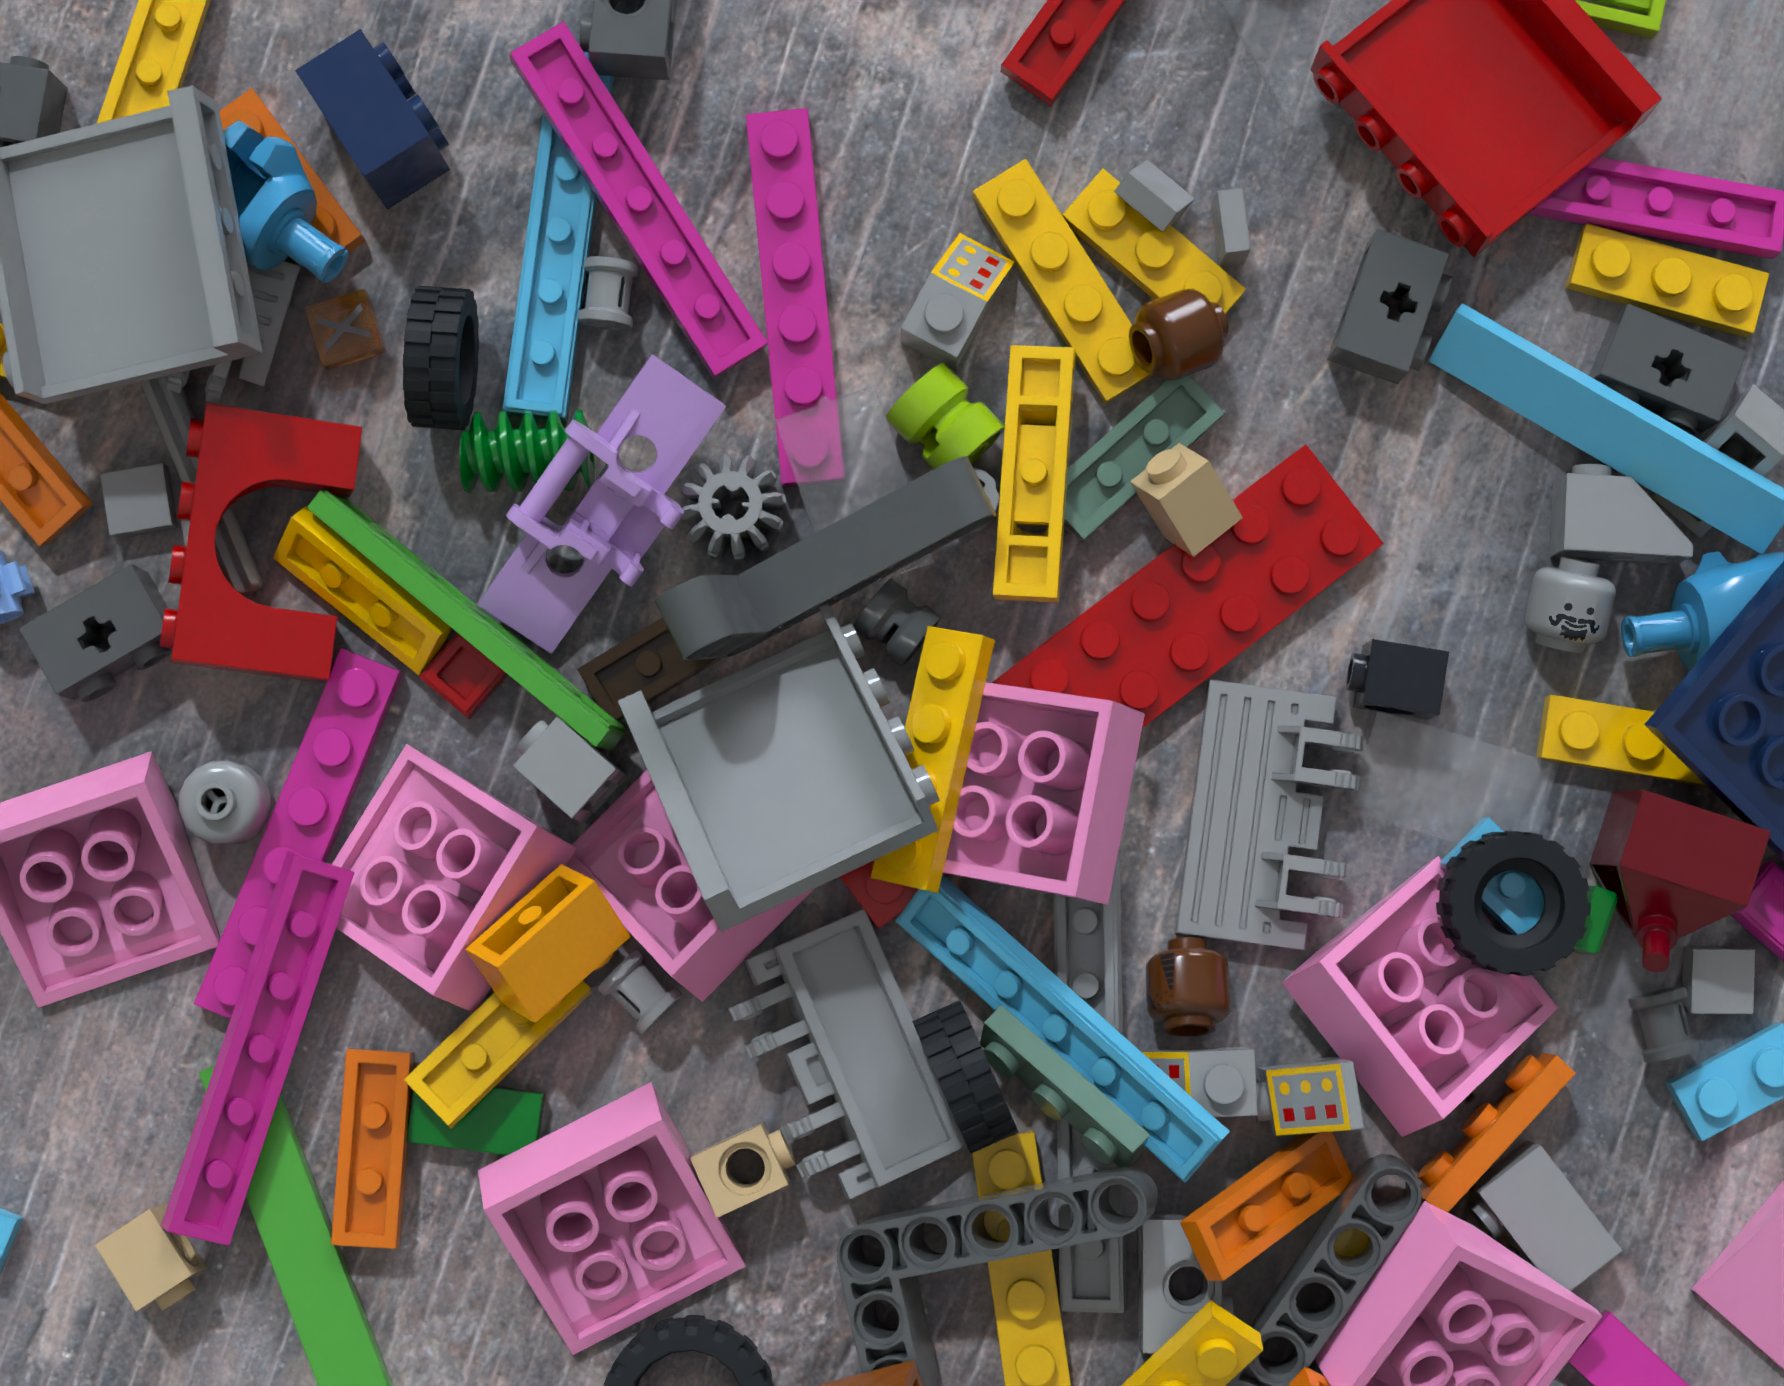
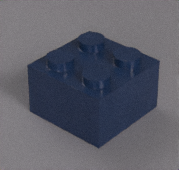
(368, 108)

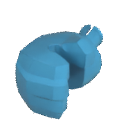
(277, 205)
(1700, 607)

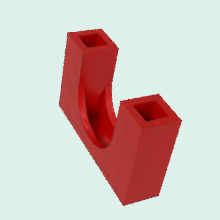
(237, 456)

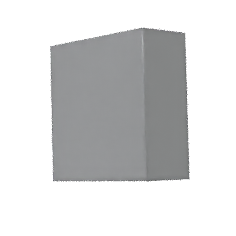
(1154, 195)
(1230, 227)
(138, 501)
(1718, 979)

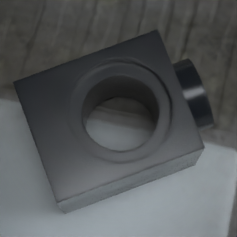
(1398, 679)

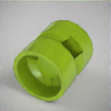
(943, 419)

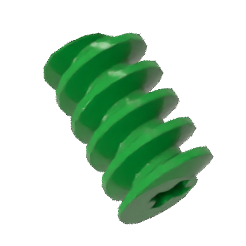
(515, 452)

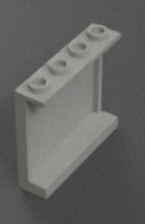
(122, 253)
(783, 774)

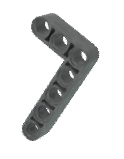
(736, 612)
(967, 1245)
(1341, 1274)

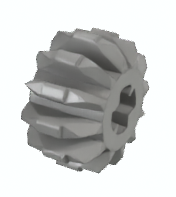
(737, 486)

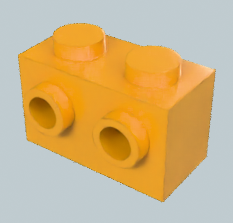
(548, 943)

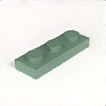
(1102, 476)
(1062, 1090)

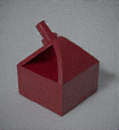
(1673, 868)

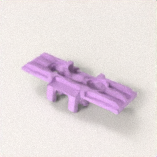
(615, 516)

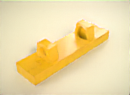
(1034, 473)

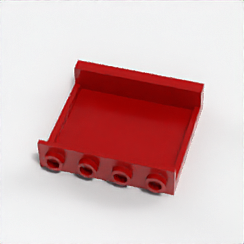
(1484, 103)

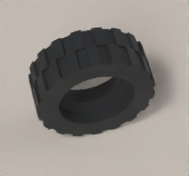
(440, 357)
(1562, 891)
(965, 1076)

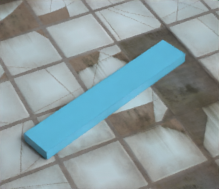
(551, 282)
(1611, 428)
(1010, 976)

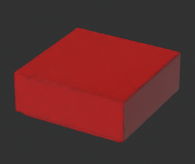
(463, 676)

